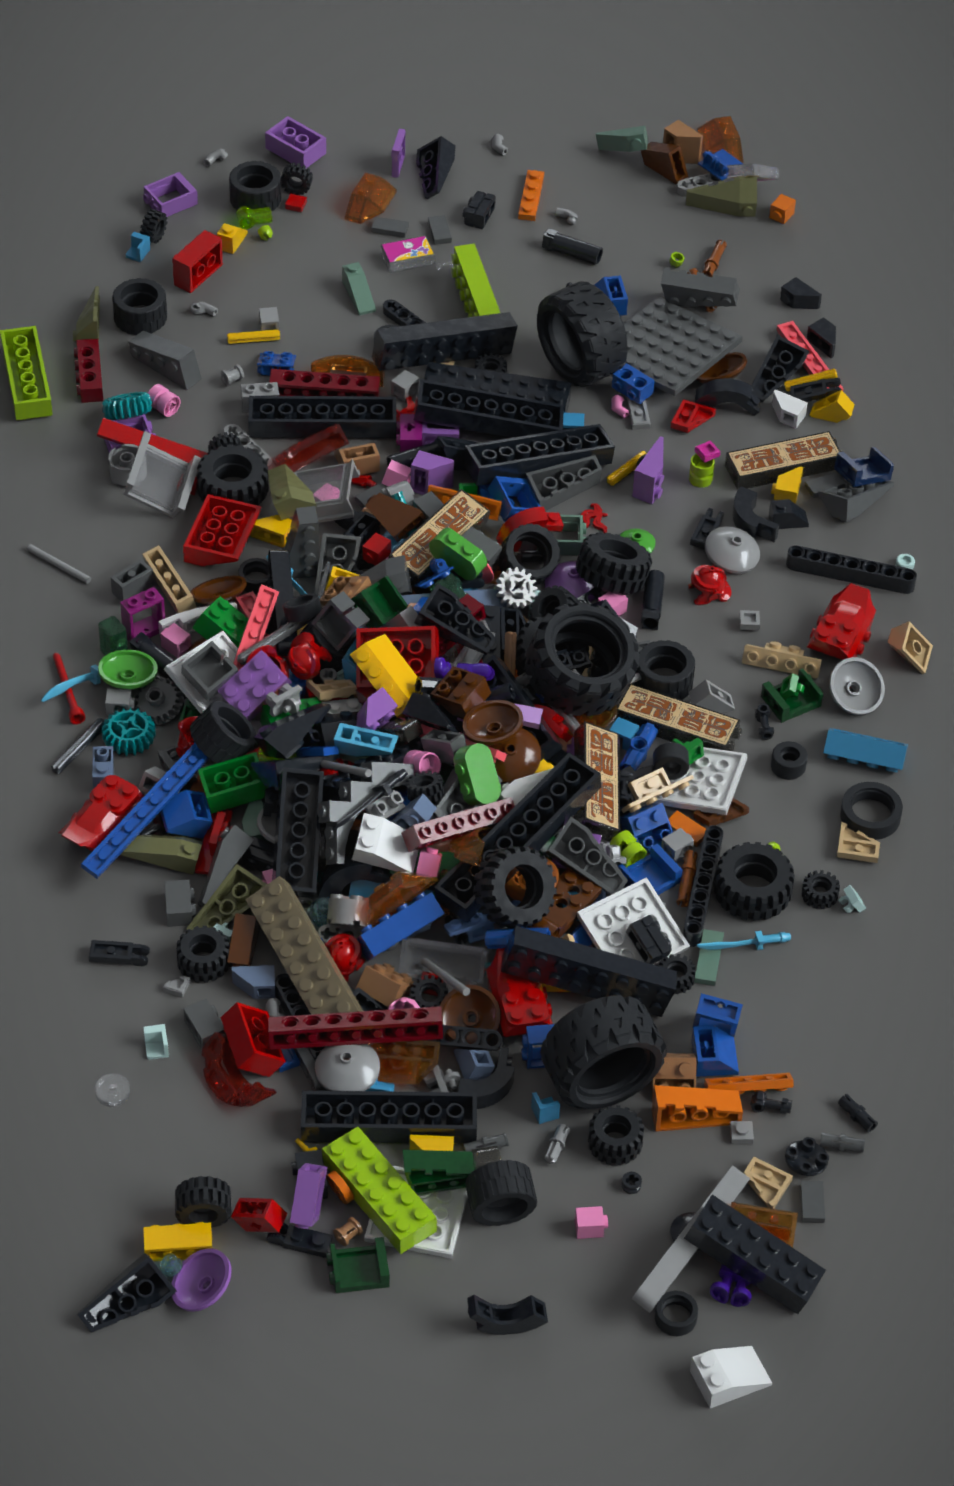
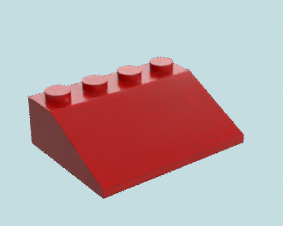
(220, 531)
(416, 645)

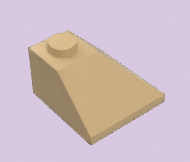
(911, 645)

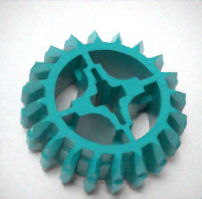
(127, 405)
(128, 731)

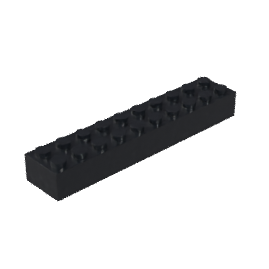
(526, 825)

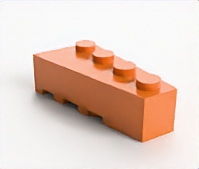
(694, 1107)

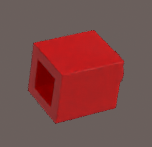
(376, 549)

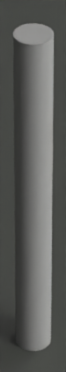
(58, 563)
(346, 768)
(445, 976)

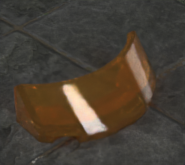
(347, 363)
(469, 846)

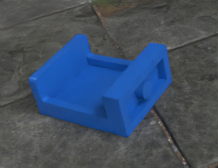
(657, 867)

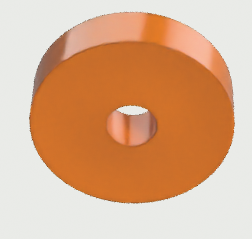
(340, 1187)

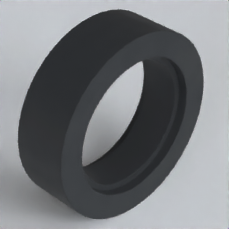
(877, 792)

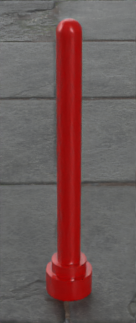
(76, 713)

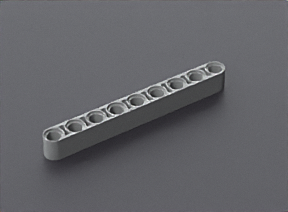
(682, 1250)

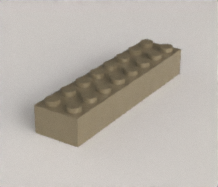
(301, 949)

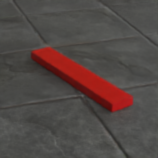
(127, 435)

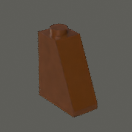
(665, 160)
(394, 515)
(243, 940)

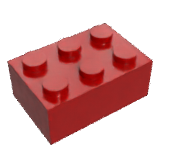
(197, 261)
(249, 1039)

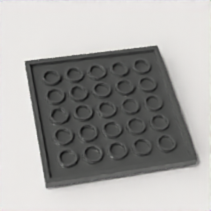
(675, 344)

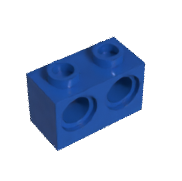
(633, 383)

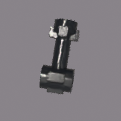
(762, 714)
(624, 779)
(158, 826)
(760, 1101)

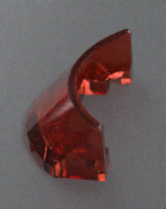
(312, 448)
(226, 1079)

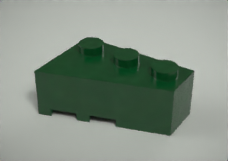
(437, 1170)

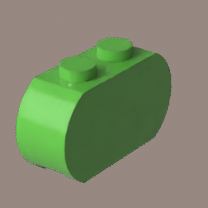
(459, 553)
(477, 774)

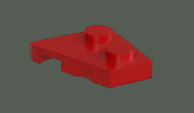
(691, 416)

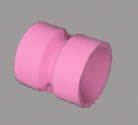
(164, 400)
(423, 761)

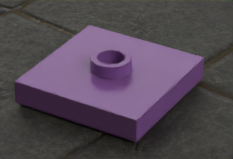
(398, 153)

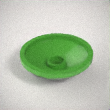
(127, 669)

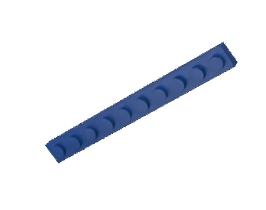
(144, 812)

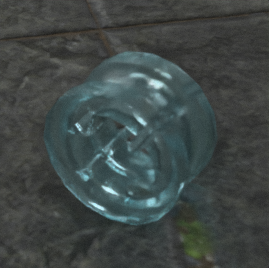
(171, 1264)

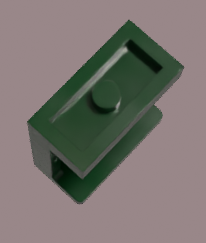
(380, 602)
(793, 706)
(359, 1267)

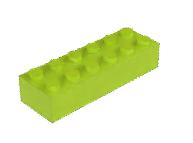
(472, 282)
(26, 373)
(380, 1190)

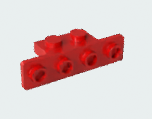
(220, 821)

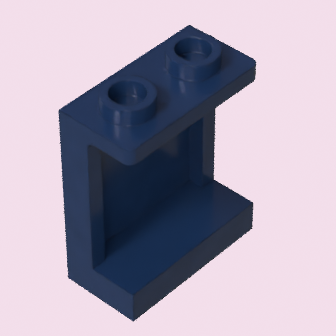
(866, 469)

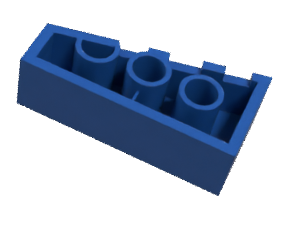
(400, 925)

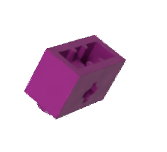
(410, 432)

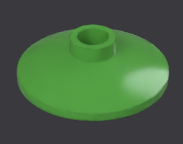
(641, 536)

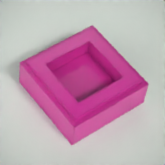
(707, 451)

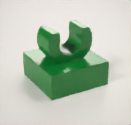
(791, 687)

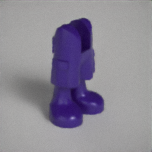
(442, 667)
(721, 1290)

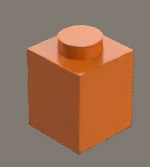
(782, 208)

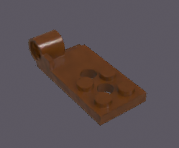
(561, 919)

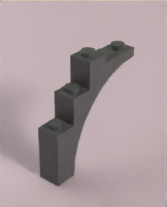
(352, 796)

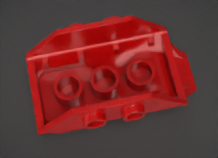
(844, 624)
(102, 812)
(519, 999)

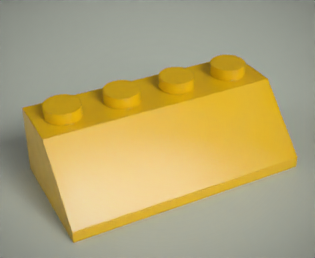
(386, 669)

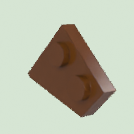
(735, 810)

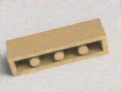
(169, 580)

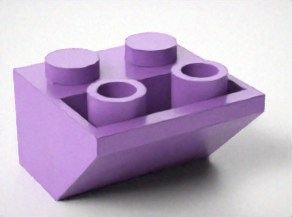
(432, 470)
(376, 710)

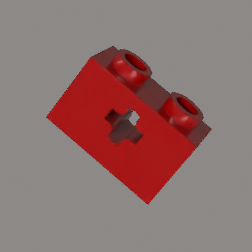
(259, 1215)

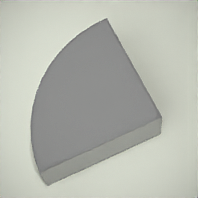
(177, 987)

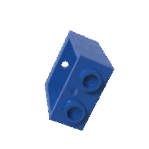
(519, 488)
(711, 1015)
(534, 1036)

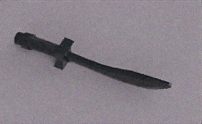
(380, 791)

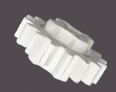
(510, 580)

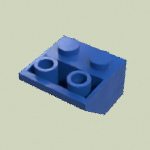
(615, 290)
(187, 814)
(647, 824)
(714, 1052)

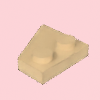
(332, 689)
(857, 845)
(767, 1181)

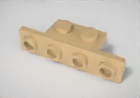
(781, 658)
(652, 786)

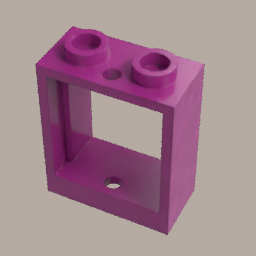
(136, 604)

